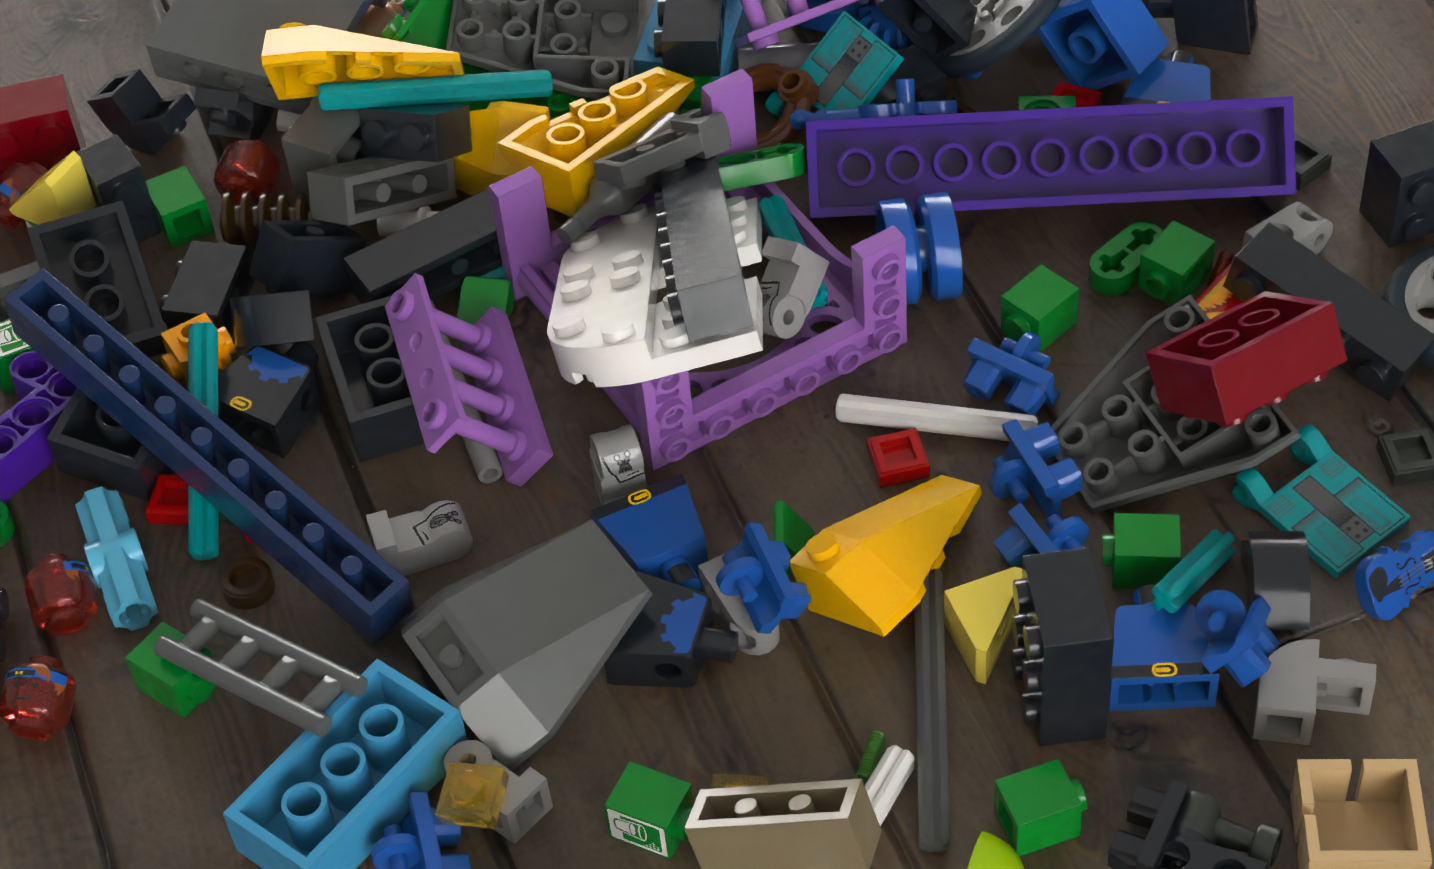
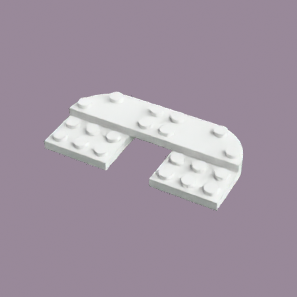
(608, 309)

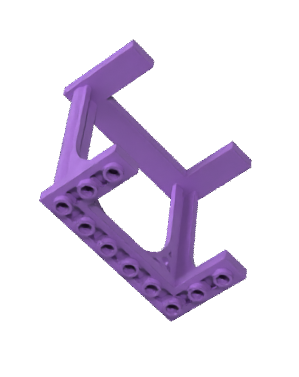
(863, 299)

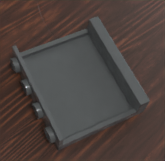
(223, 41)

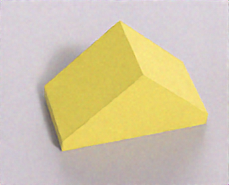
(57, 193)
(981, 619)

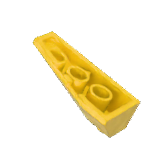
(305, 56)
(489, 126)
(569, 144)
(876, 561)

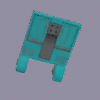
(847, 67)
(1328, 501)

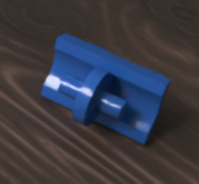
(1015, 365)
(1028, 470)
(1028, 538)
(758, 576)
(1238, 639)
(418, 841)

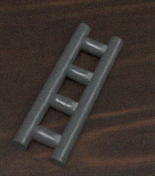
(267, 692)

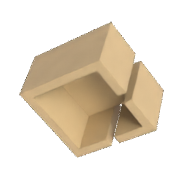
(1373, 832)

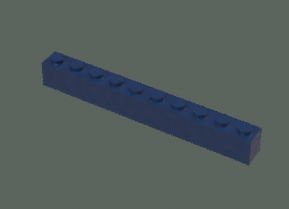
(210, 456)

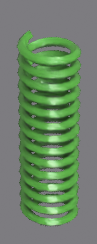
(869, 756)

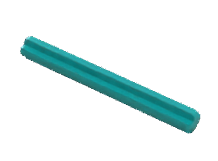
(435, 90)
(203, 385)

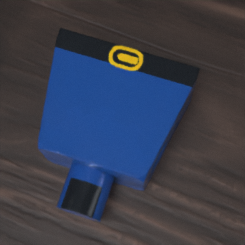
(1170, 81)
(657, 531)
(1159, 658)

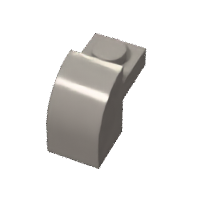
(1304, 682)

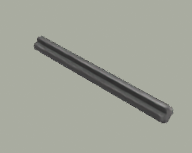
(932, 718)

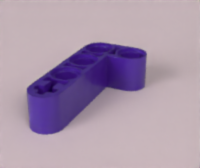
(25, 427)

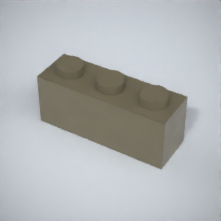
(785, 826)

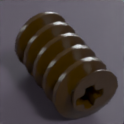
(242, 222)

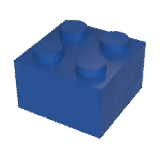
(1101, 40)

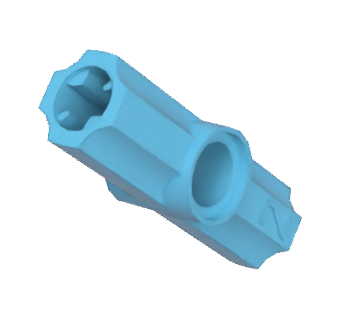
(116, 559)

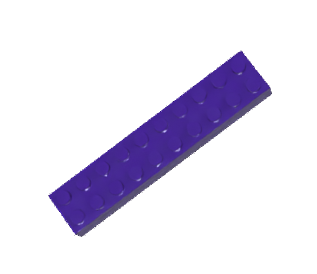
(1054, 156)

